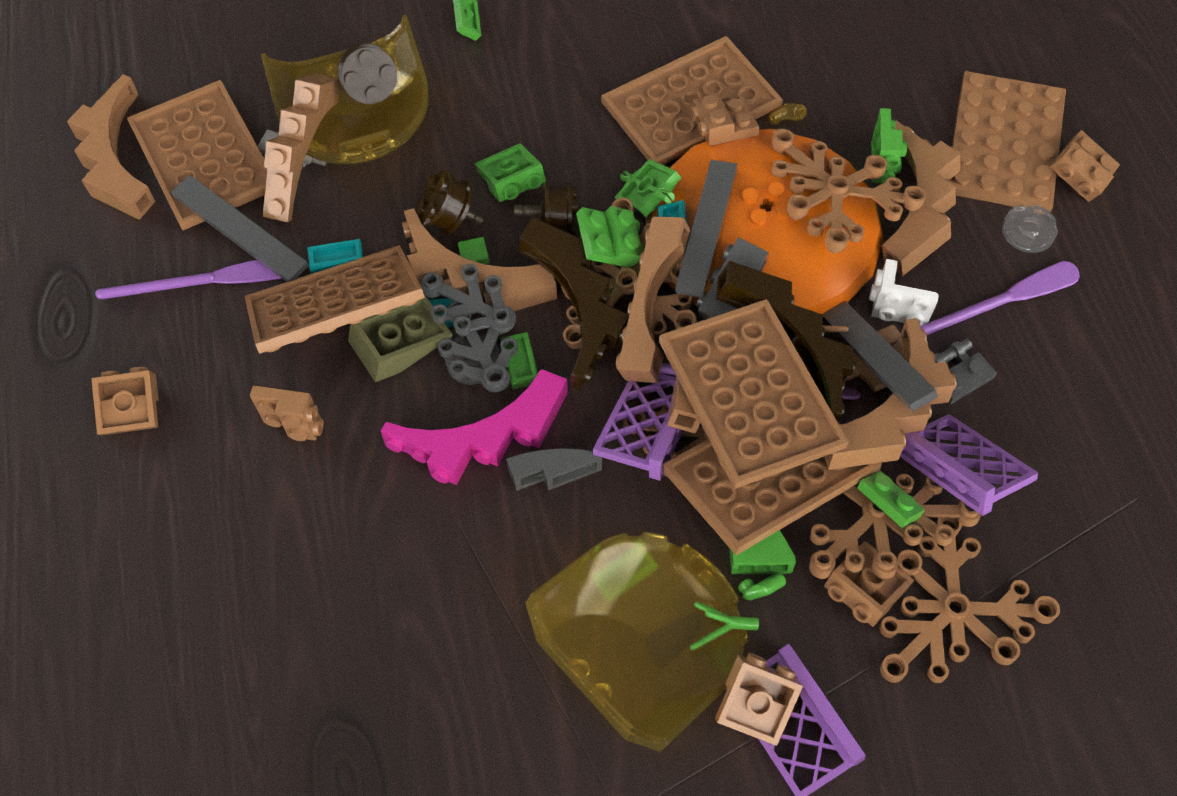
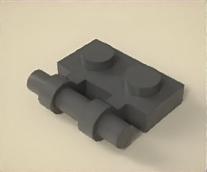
(970, 372)

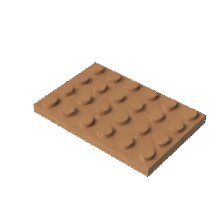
(658, 104)
(205, 139)
(1007, 140)
(332, 299)
(752, 393)
(762, 507)

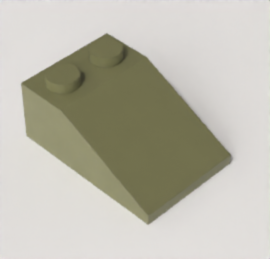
(396, 339)

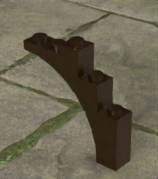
(587, 290)
(824, 358)

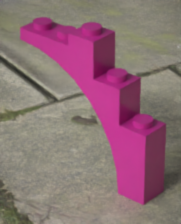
(487, 440)

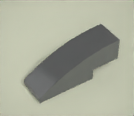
(552, 466)

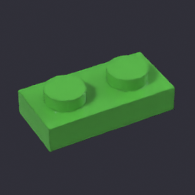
(467, 18)
(891, 498)

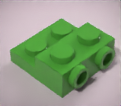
(888, 144)
(511, 172)
(610, 236)

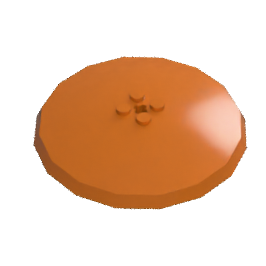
(760, 217)

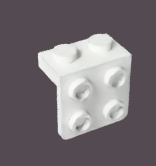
(899, 302)

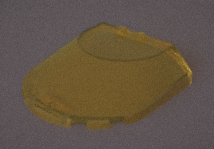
(352, 129)
(625, 632)

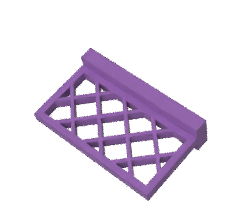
(663, 442)
(952, 472)
(827, 719)

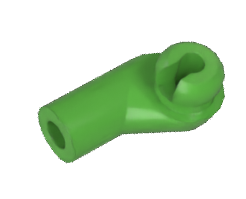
(765, 587)

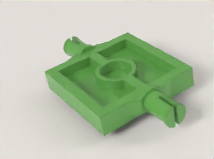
(649, 187)

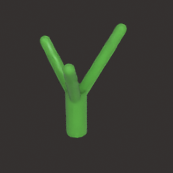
(732, 622)

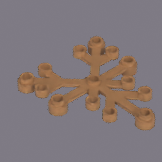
(837, 188)
(662, 304)
(848, 539)
(931, 631)

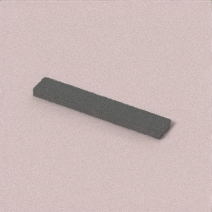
(239, 229)
(706, 229)
(881, 357)

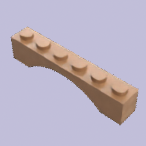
(664, 248)

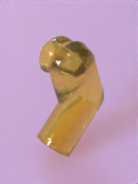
(788, 112)

